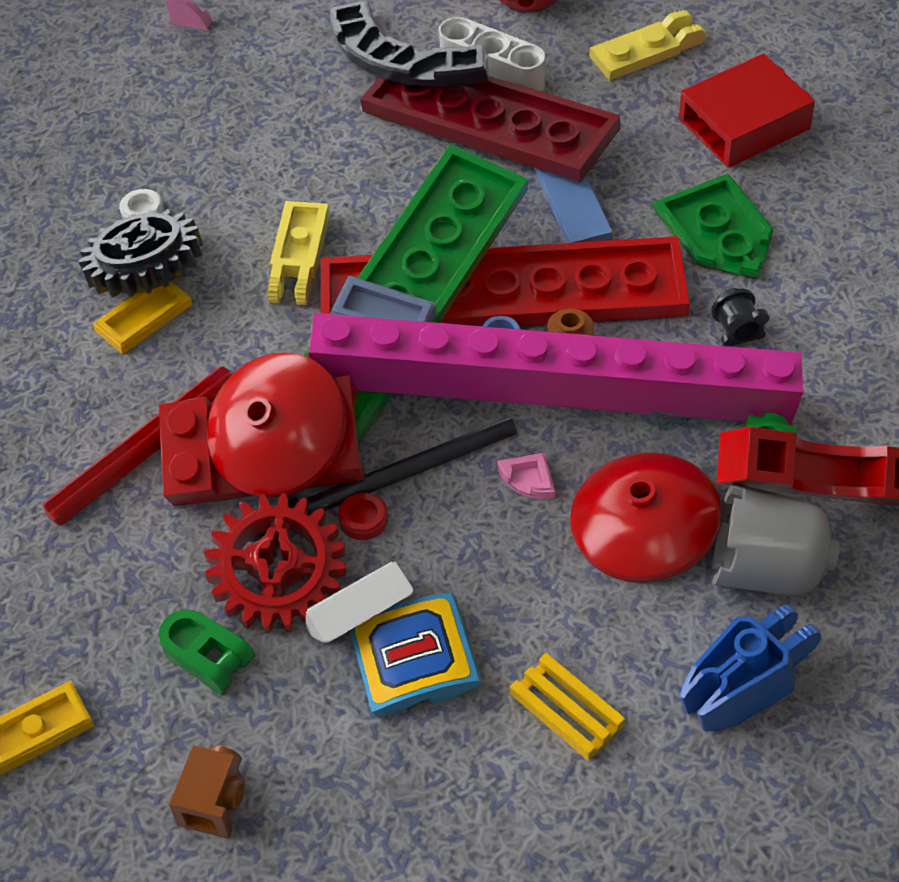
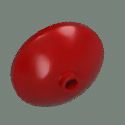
(293, 438)
(651, 534)

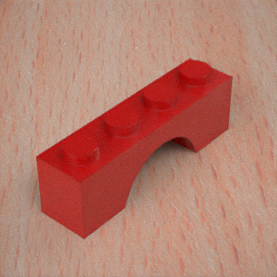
(792, 465)

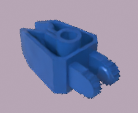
(747, 669)

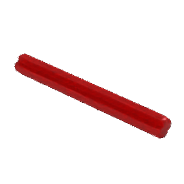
(123, 457)

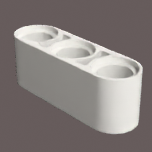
(507, 55)

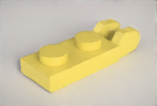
(647, 45)
(298, 249)

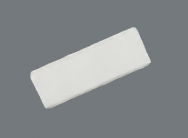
(357, 603)

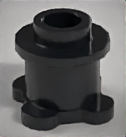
(739, 316)

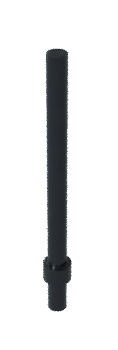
(409, 466)

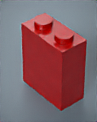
(746, 110)

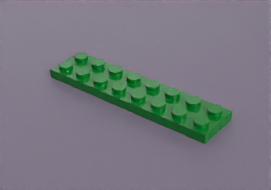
(440, 241)

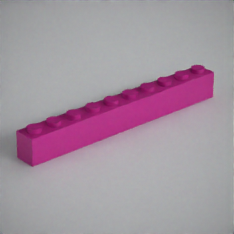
(557, 368)

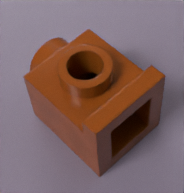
(208, 790)

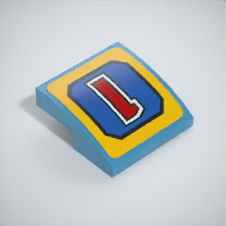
(415, 654)

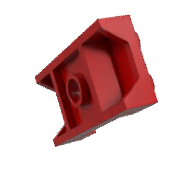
(187, 463)

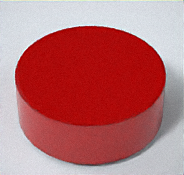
(363, 516)

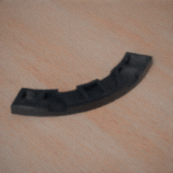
(397, 60)

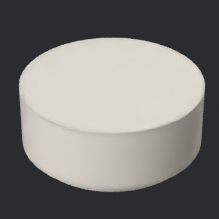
(141, 202)

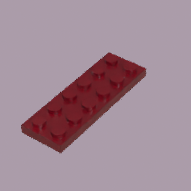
(501, 120)

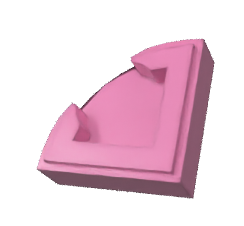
(188, 14)
(528, 475)

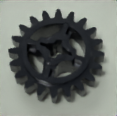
(141, 253)

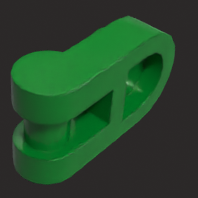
(188, 639)

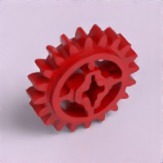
(256, 557)

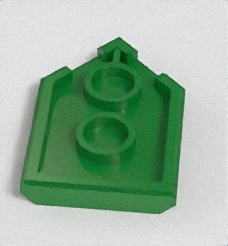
(718, 226)

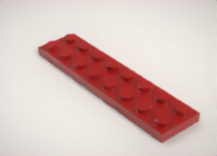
(536, 281)

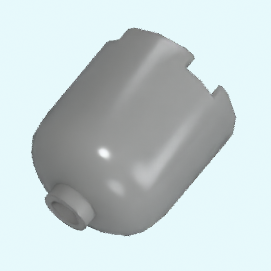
(773, 543)

